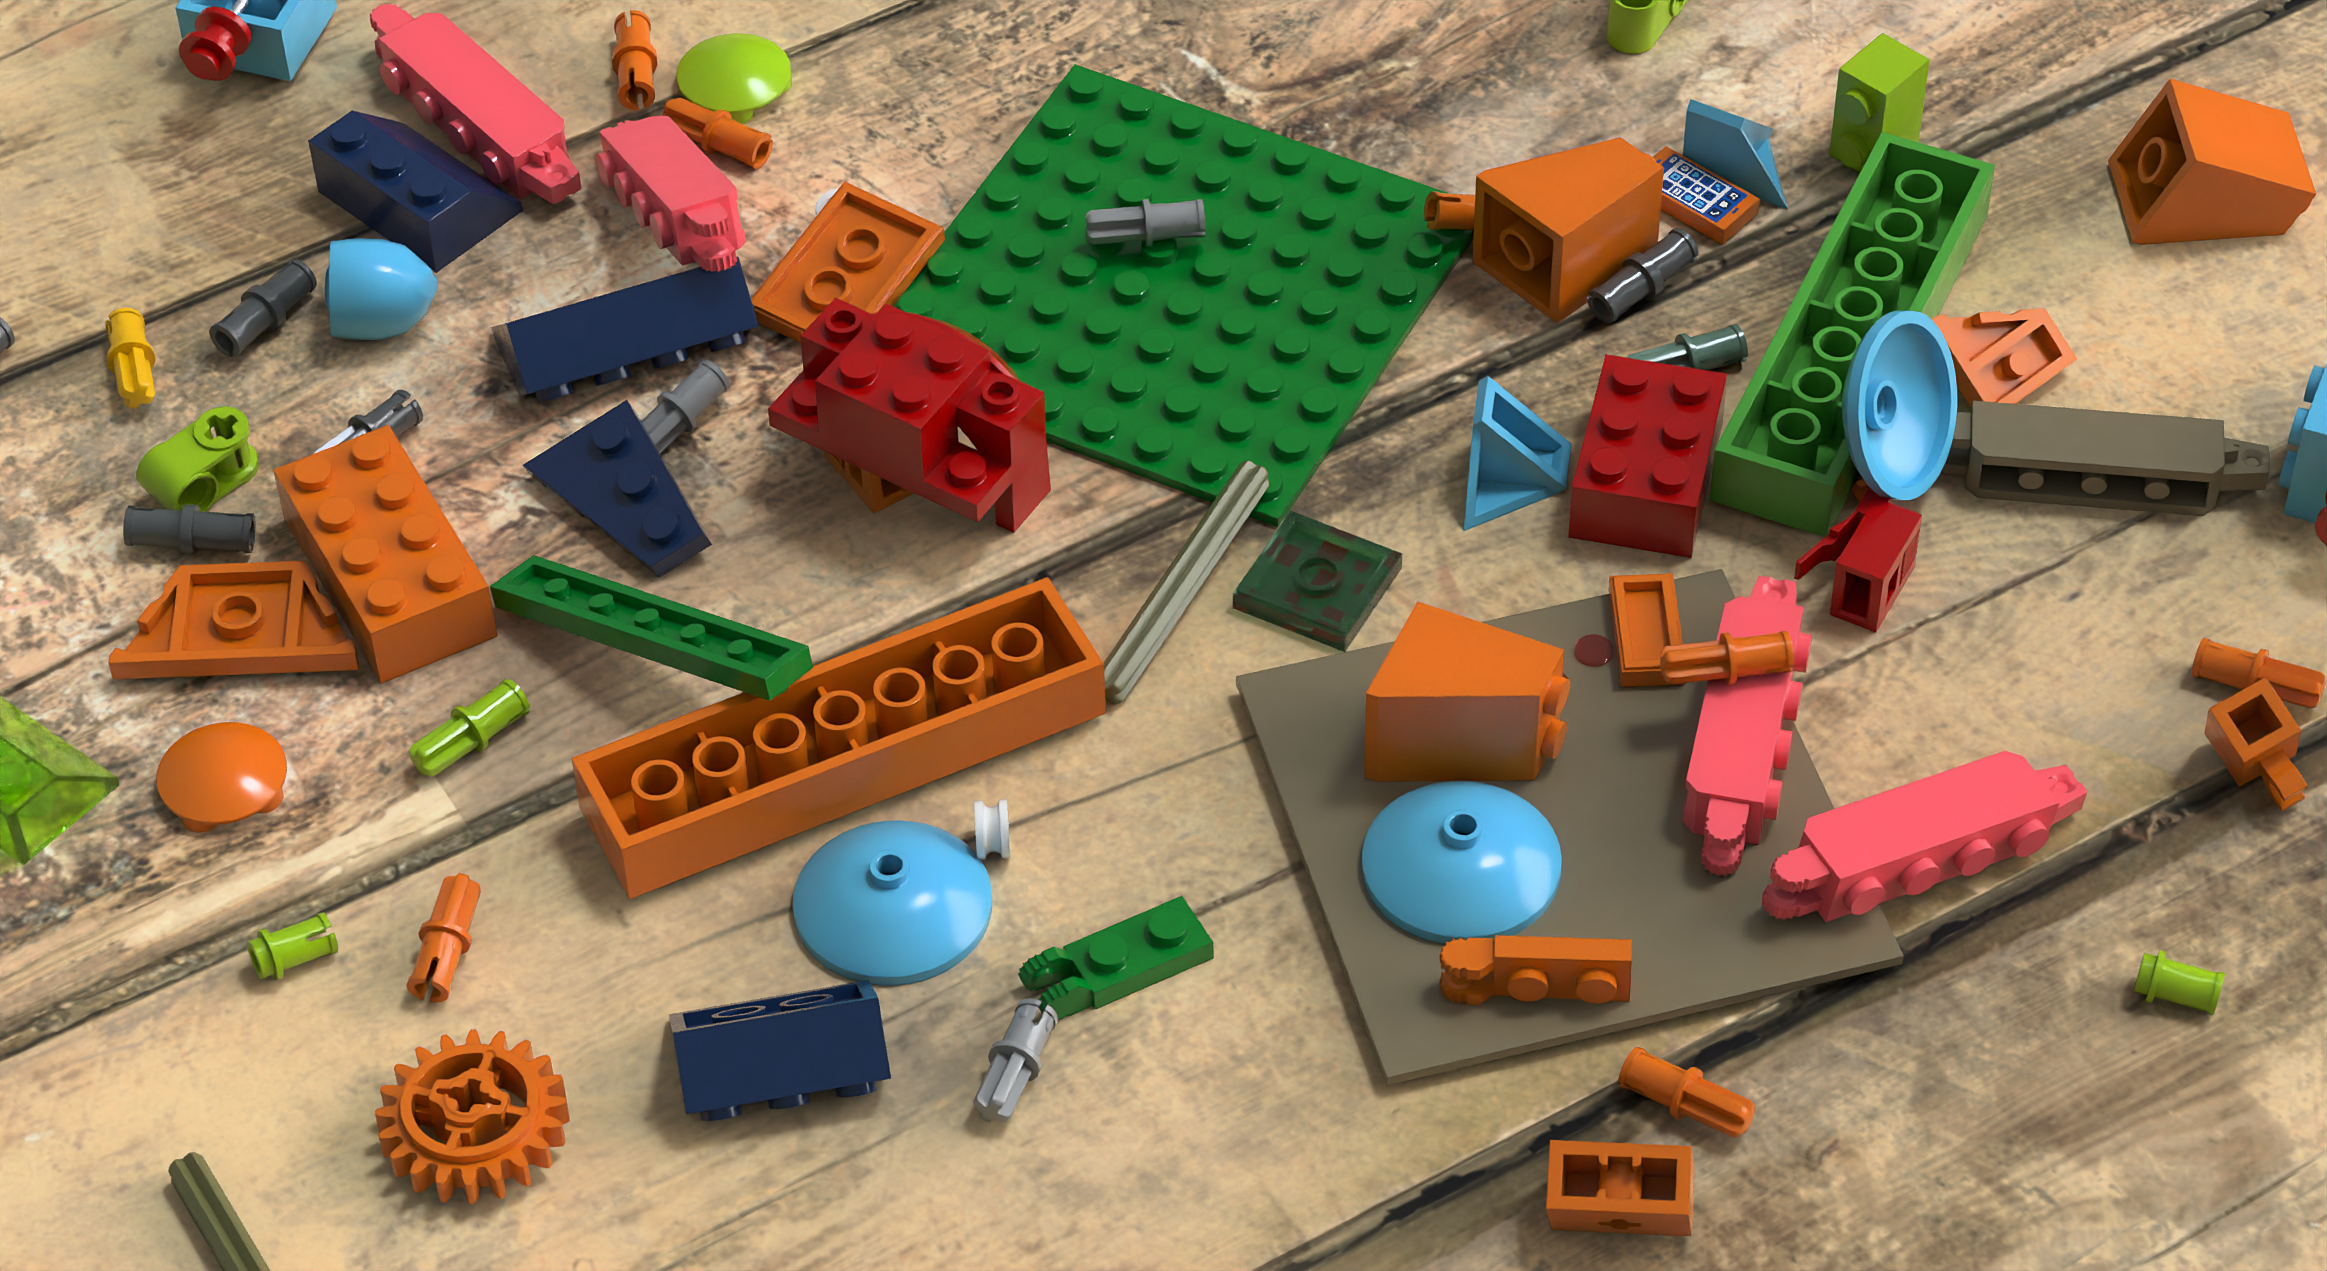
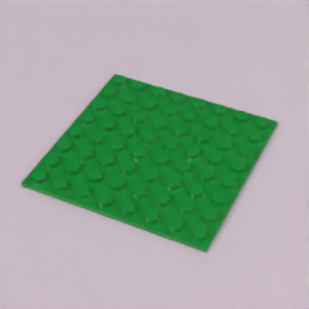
(1192, 345)

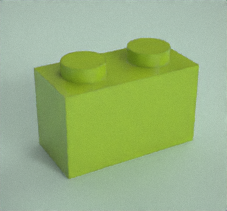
(1876, 94)

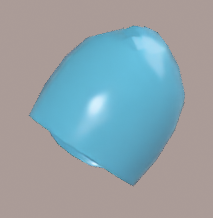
(376, 289)

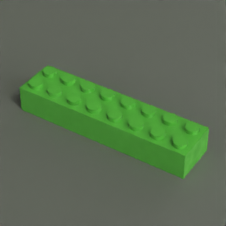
(1886, 252)

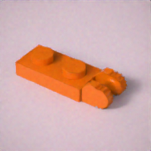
(1536, 969)

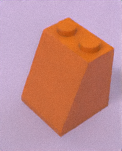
(2209, 169)
(1566, 221)
(1463, 703)

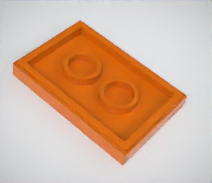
(850, 251)

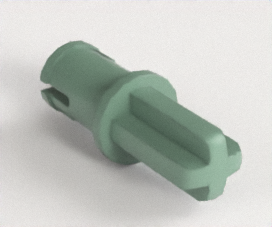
(1701, 351)

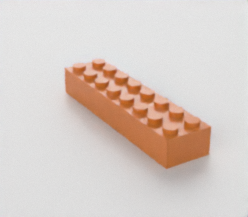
(839, 737)

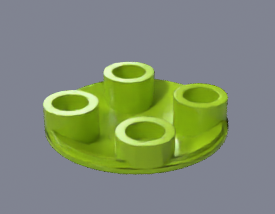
(734, 74)

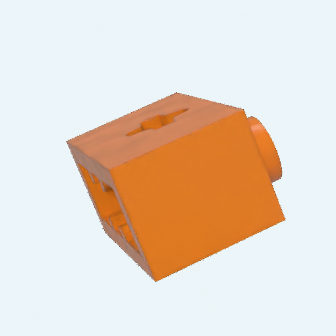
(1620, 1188)

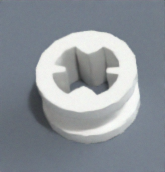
(992, 829)

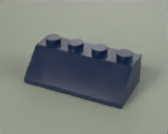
(625, 328)

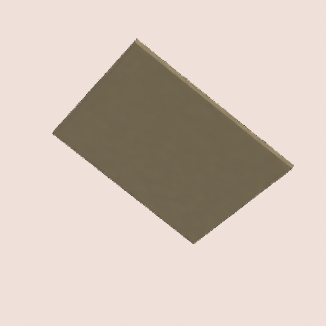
(1621, 839)

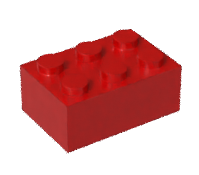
(1647, 456)

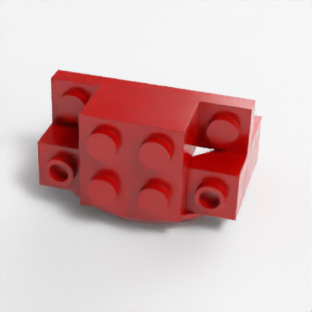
(891, 401)

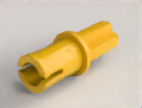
(130, 356)

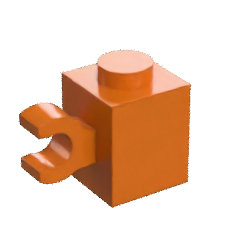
(2258, 738)

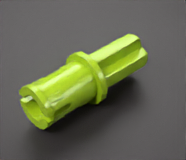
(469, 728)

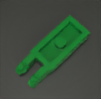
(1119, 959)

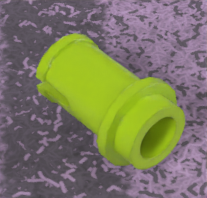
(289, 946)
(2178, 982)

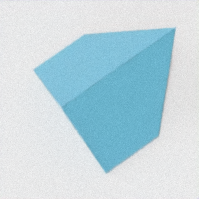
(1733, 150)
(1512, 457)

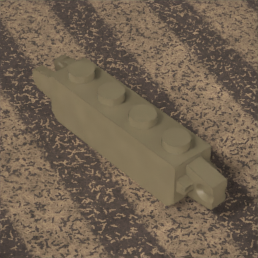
(2101, 458)

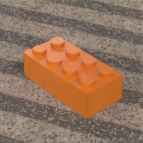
(385, 553)

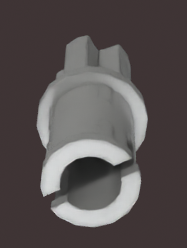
(1146, 222)
(682, 406)
(1014, 1061)

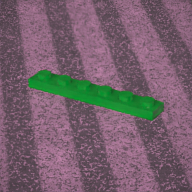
(652, 627)

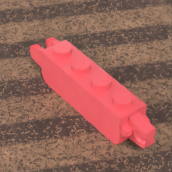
(475, 103)
(673, 191)
(1742, 733)
(1920, 836)

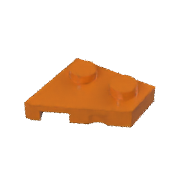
(2004, 354)

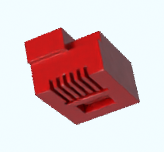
(1874, 562)

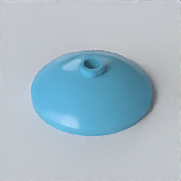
(1900, 405)
(1461, 884)
(895, 924)

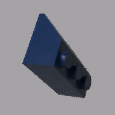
(407, 187)
(780, 1049)

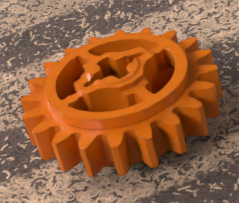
(463, 1101)

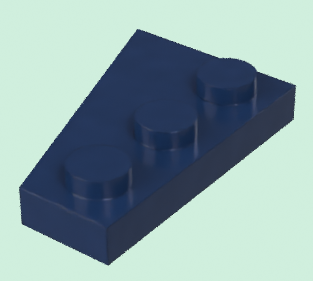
(624, 488)

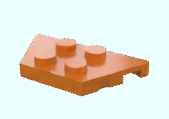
(237, 624)

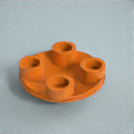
(222, 775)

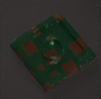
(1317, 581)

